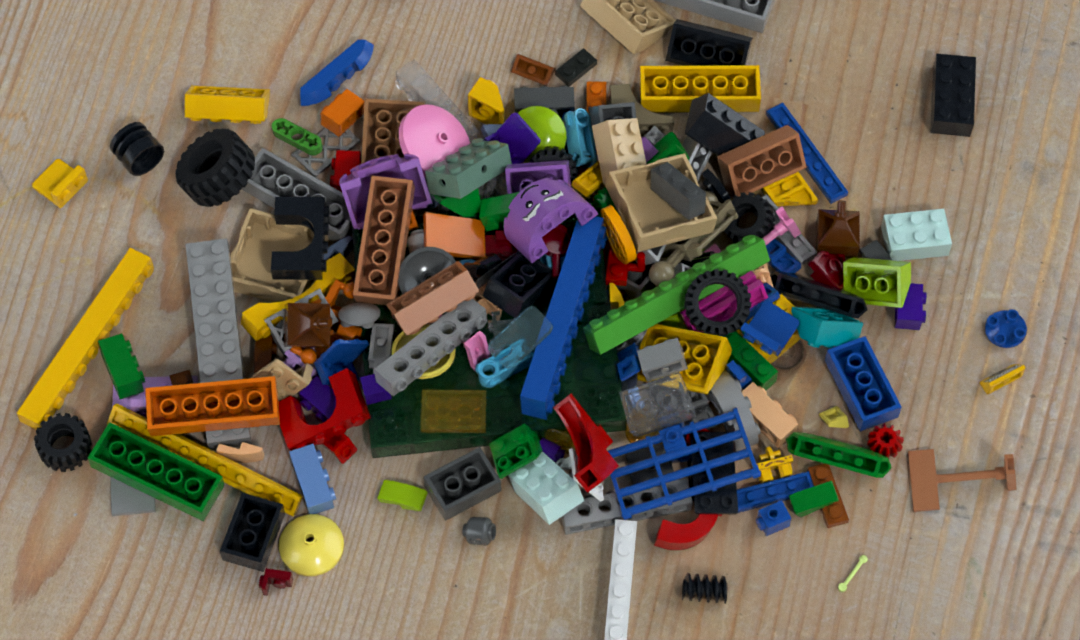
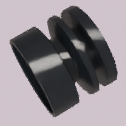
(137, 148)

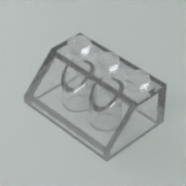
(657, 405)

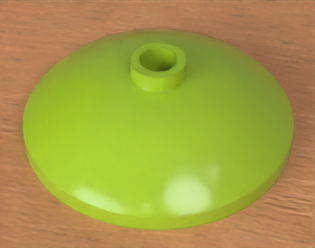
(547, 126)

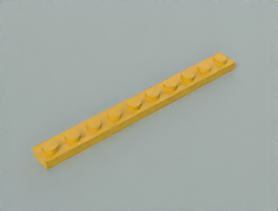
(232, 472)

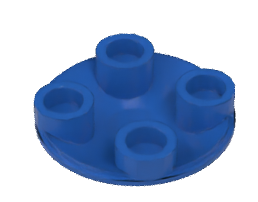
(1006, 328)

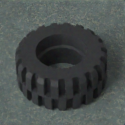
(215, 167)

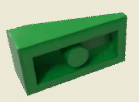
(813, 498)

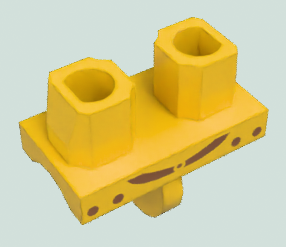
(782, 464)

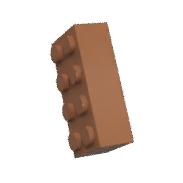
(762, 161)
(432, 298)

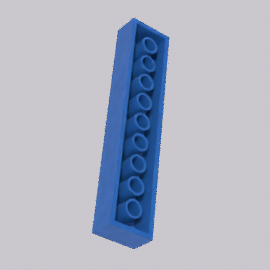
(563, 313)

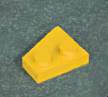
(791, 191)

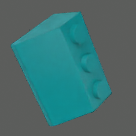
(826, 327)

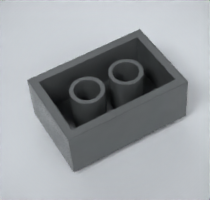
(462, 483)

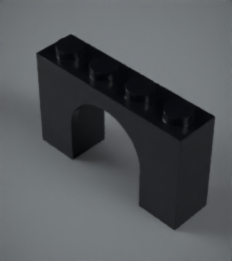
(308, 262)

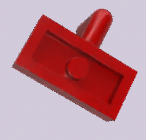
(618, 272)

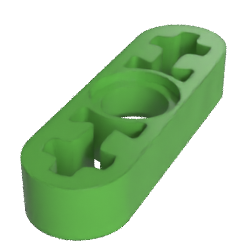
(293, 129)

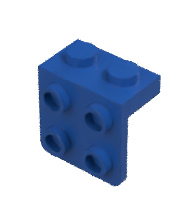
(770, 328)
(339, 357)

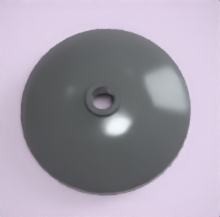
(422, 264)

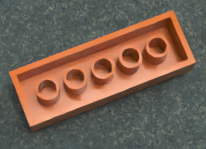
(212, 406)

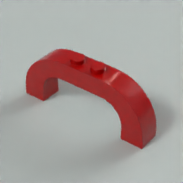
(685, 536)

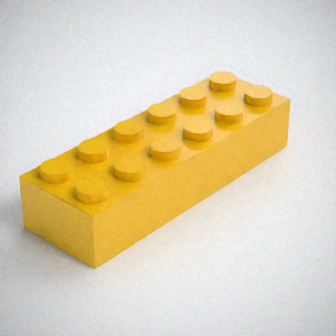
(676, 86)

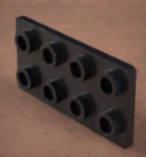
(725, 498)

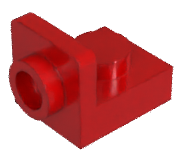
(341, 447)

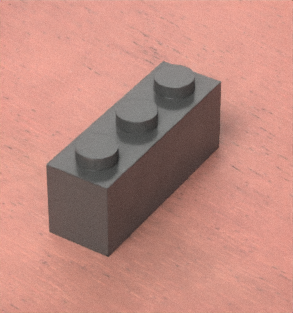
(550, 97)
(678, 190)

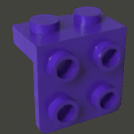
(518, 136)

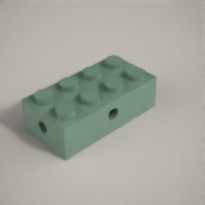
(468, 168)

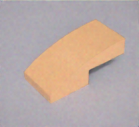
(246, 453)

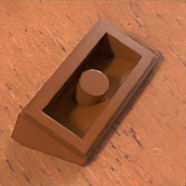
(532, 69)

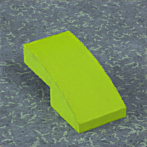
(402, 494)

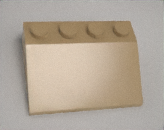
(631, 22)

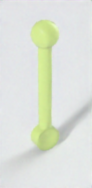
(843, 586)

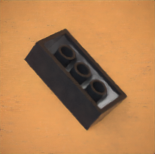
(706, 46)
(718, 126)

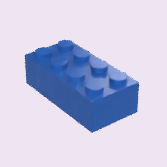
(862, 383)

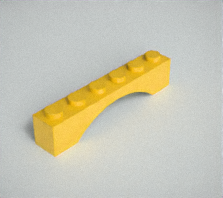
(254, 317)

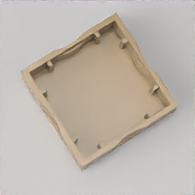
(647, 215)
(253, 257)

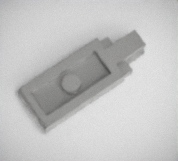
(380, 344)

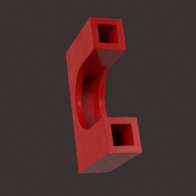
(349, 412)

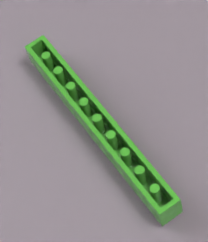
(669, 296)

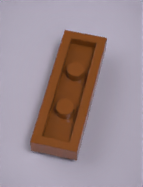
(835, 513)

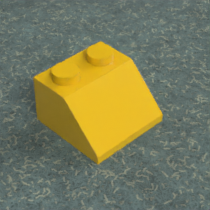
(486, 102)

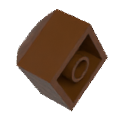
(838, 231)
(307, 325)

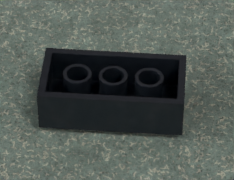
(953, 95)

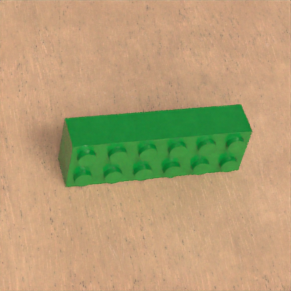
(156, 471)

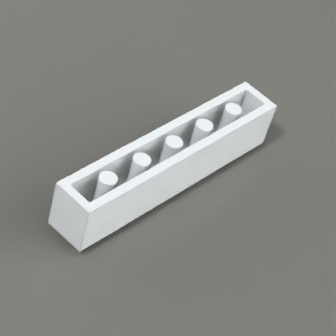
(620, 580)

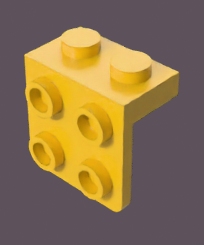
(60, 182)

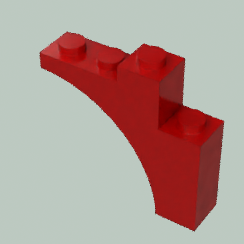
(590, 444)

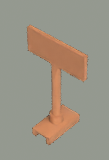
(925, 480)

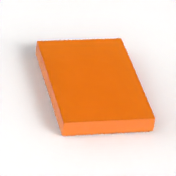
(455, 235)

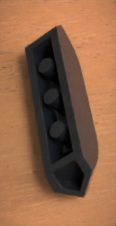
(818, 294)

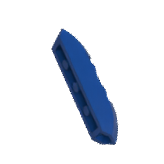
(336, 72)

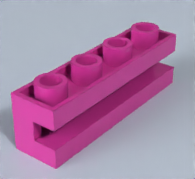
(723, 303)

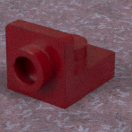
(277, 578)

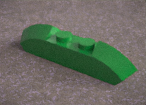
(838, 454)

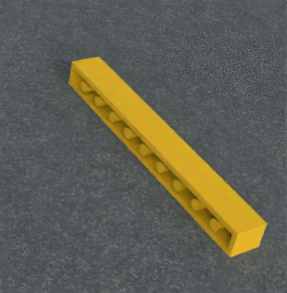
(82, 343)

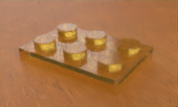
(453, 411)

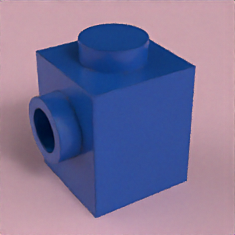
(773, 518)

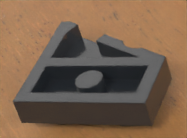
(713, 184)

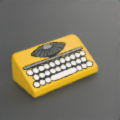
(1002, 378)

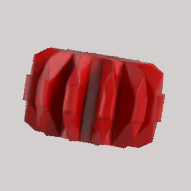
(888, 434)

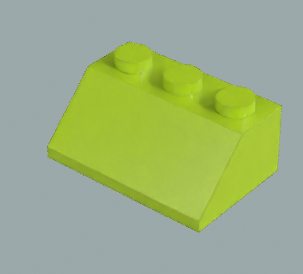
(878, 280)

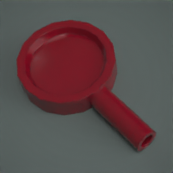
(557, 244)

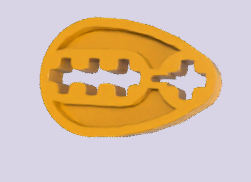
(618, 235)

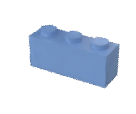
(312, 479)

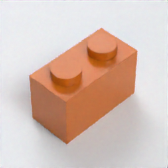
(342, 112)

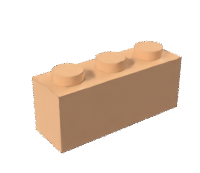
(769, 415)

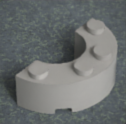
(727, 395)

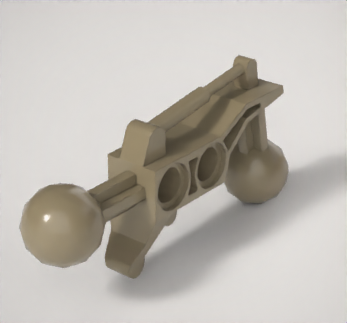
(692, 247)

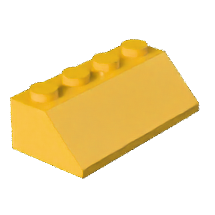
(227, 104)

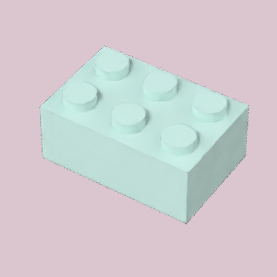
(916, 235)
(546, 488)

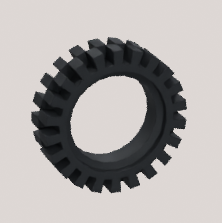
(728, 280)

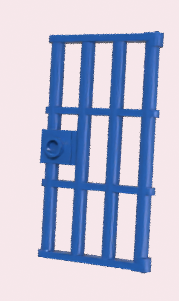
(675, 448)

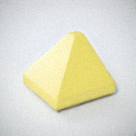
(835, 418)

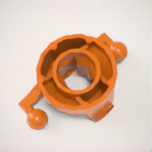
(346, 333)

